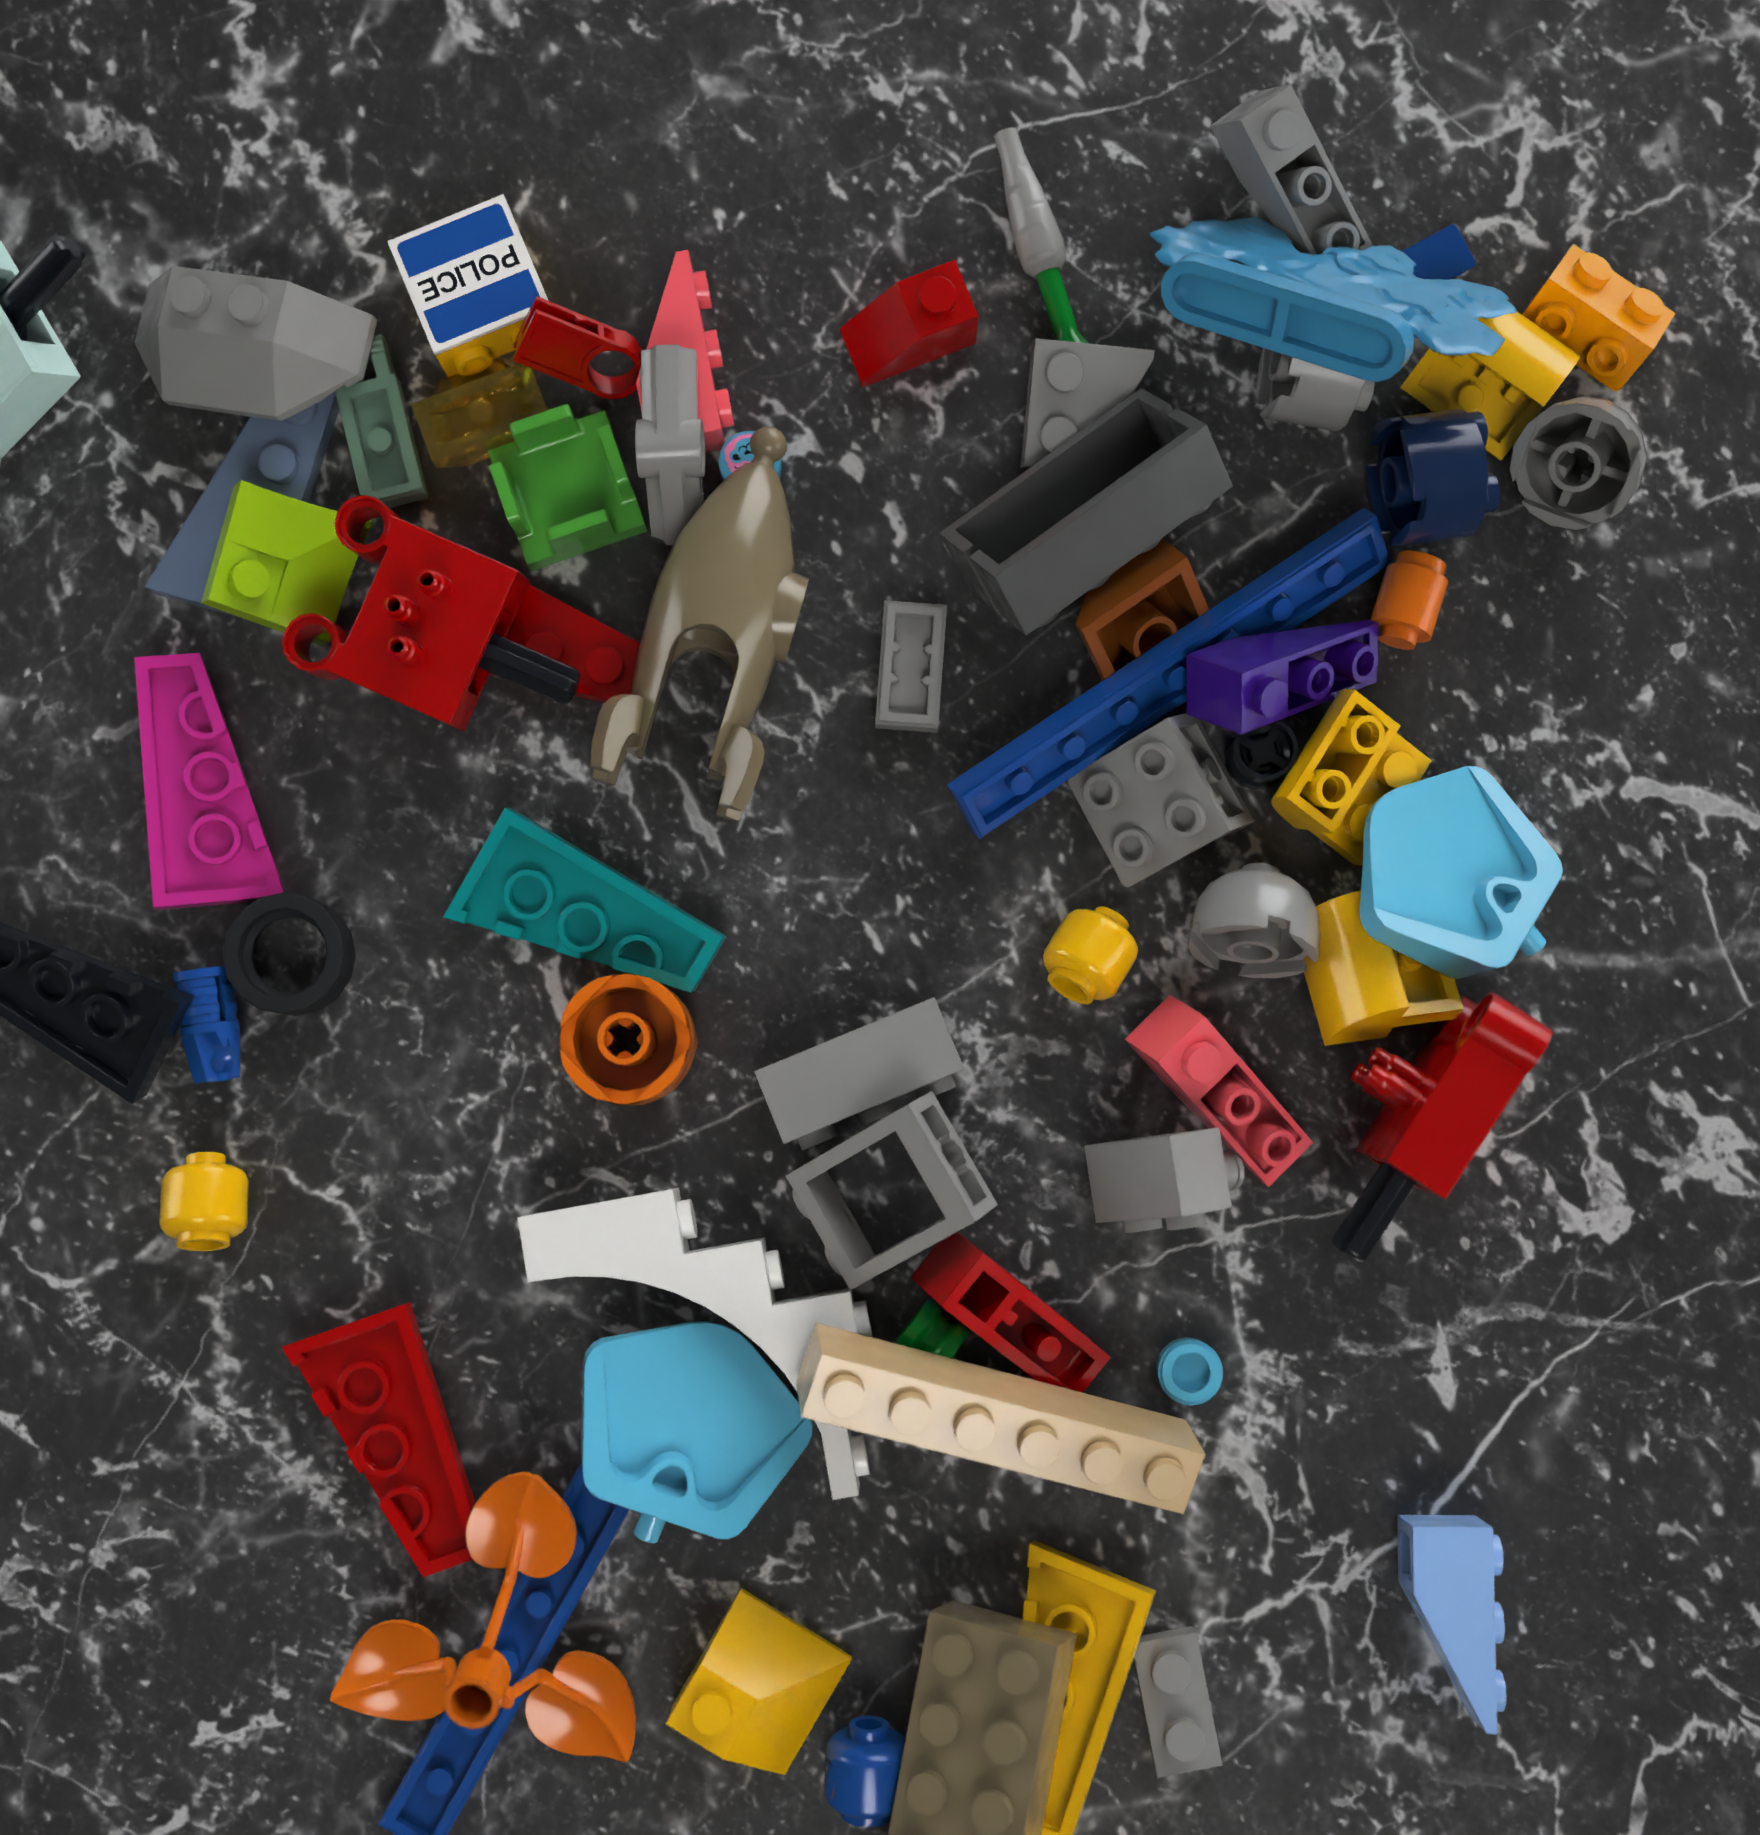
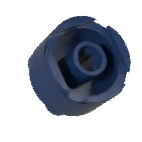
(1431, 476)

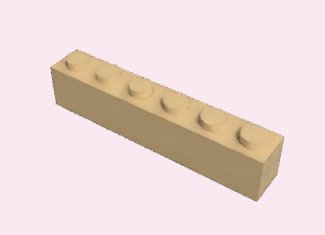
(998, 1418)

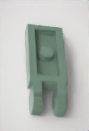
(381, 434)

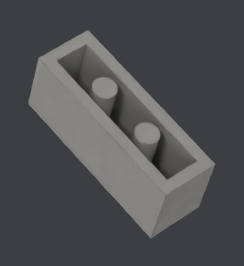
(860, 1074)

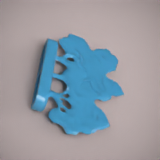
(1326, 308)

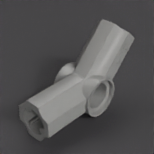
(670, 438)

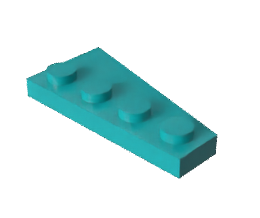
(564, 899)

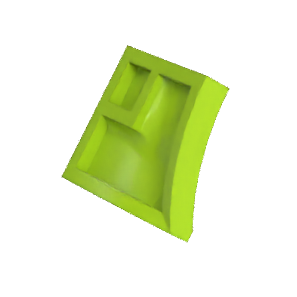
(278, 560)

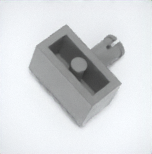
(1161, 1178)

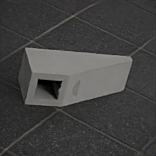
(1289, 171)

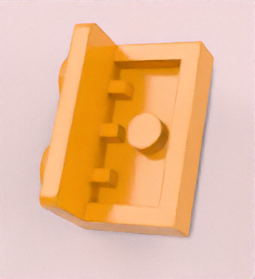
(1599, 316)

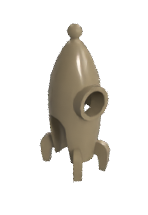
(725, 594)

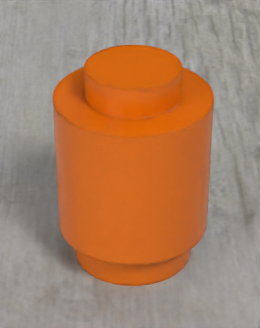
(1410, 599)

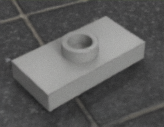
(911, 666)

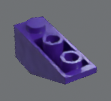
(1279, 674)

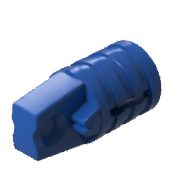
(210, 1025)

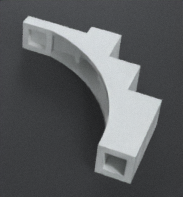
(647, 1243)

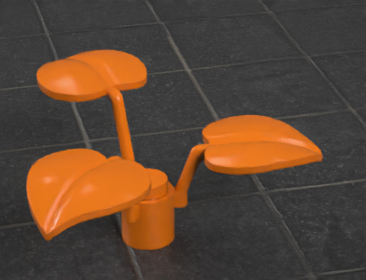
(398, 1663)

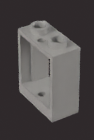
(941, 1163)

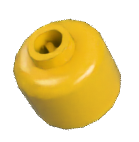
(1090, 955)
(204, 1202)

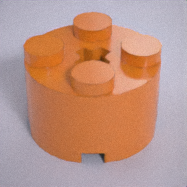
(591, 1039)

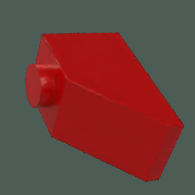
(911, 324)

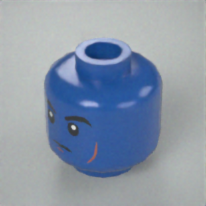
(863, 1770)

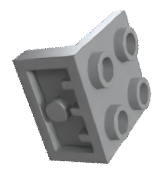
(1159, 798)

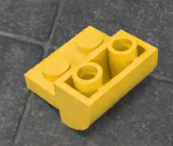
(1502, 386)
(1344, 771)
(1367, 987)

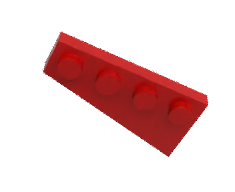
(570, 636)
(392, 1418)

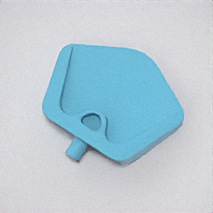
(1455, 874)
(686, 1427)

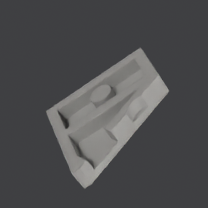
(1073, 388)

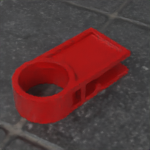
(566, 342)

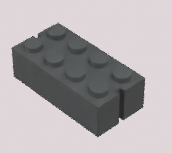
(1087, 510)

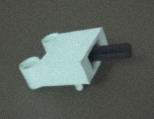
(32, 358)

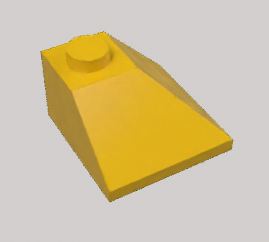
(758, 1687)

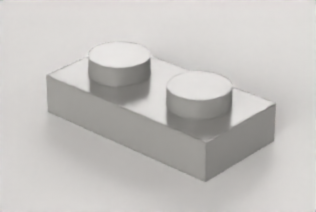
(1176, 1702)

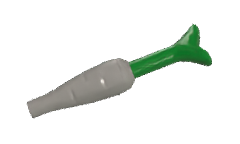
(1036, 234)

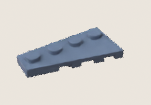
(266, 453)

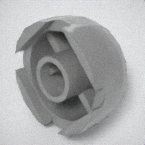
(1579, 462)
(1257, 921)

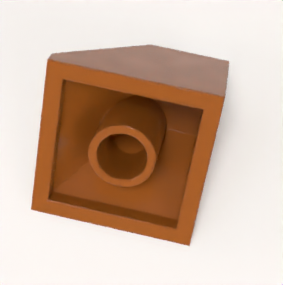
(1139, 607)

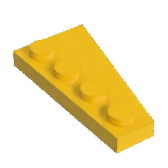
(1109, 1622)

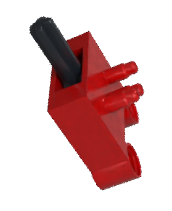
(427, 623)
(1437, 1109)

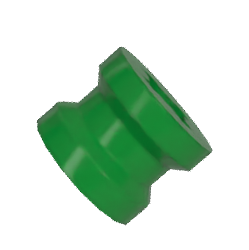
(933, 1331)

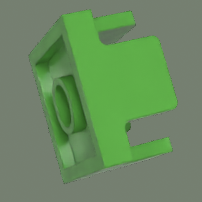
(564, 486)

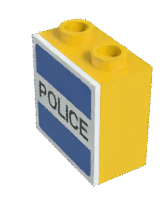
(469, 284)

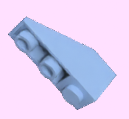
(1449, 1581)

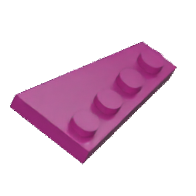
(197, 802)

